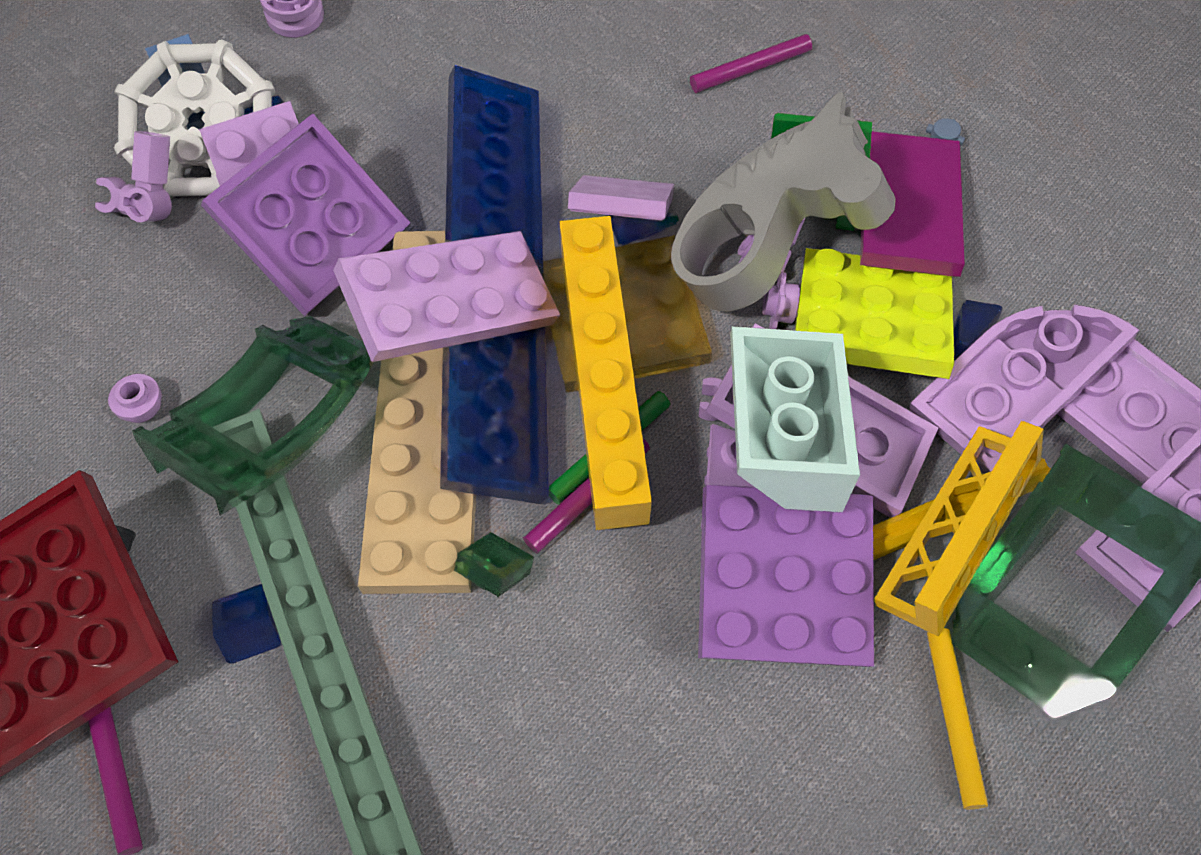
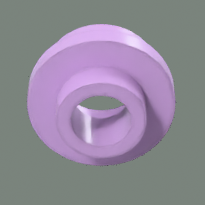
(142, 406)

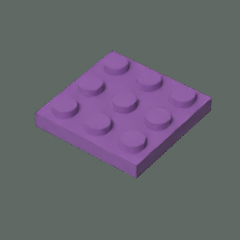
(303, 211)
(785, 580)

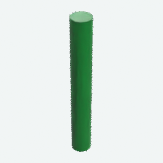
(578, 472)

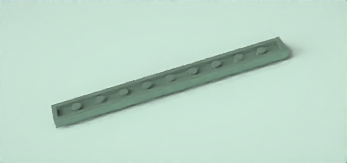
(322, 663)

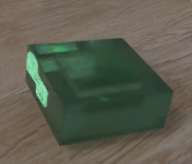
(494, 564)

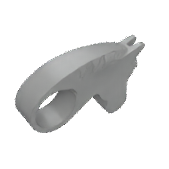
(768, 193)

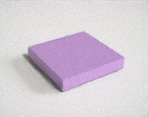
(621, 197)

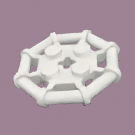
(179, 98)

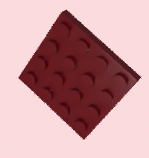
(70, 619)

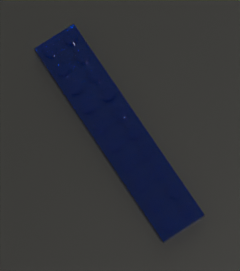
(495, 385)

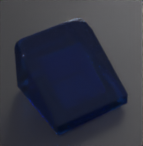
(631, 229)
(972, 323)
(244, 625)

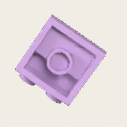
(243, 138)

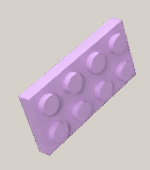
(444, 294)
(887, 436)

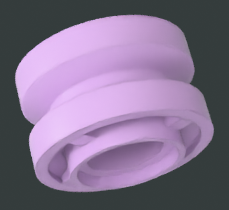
(293, 17)

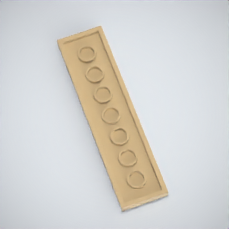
(409, 521)

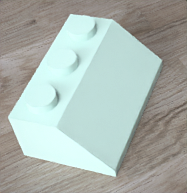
(794, 417)

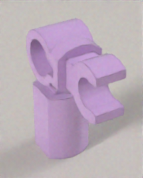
(147, 198)

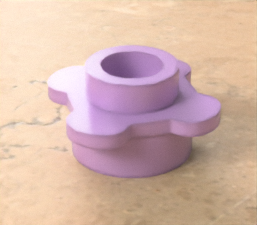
(781, 302)

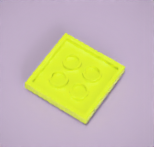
(884, 314)

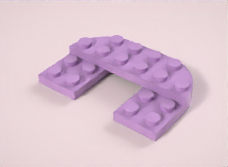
(1105, 388)

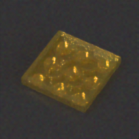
(658, 310)

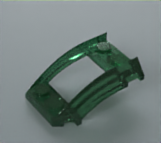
(224, 466)
(1123, 513)

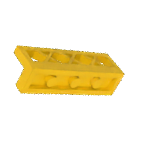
(972, 532)

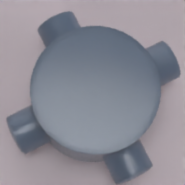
(946, 129)

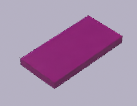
(928, 212)

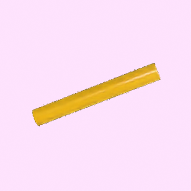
(957, 721)

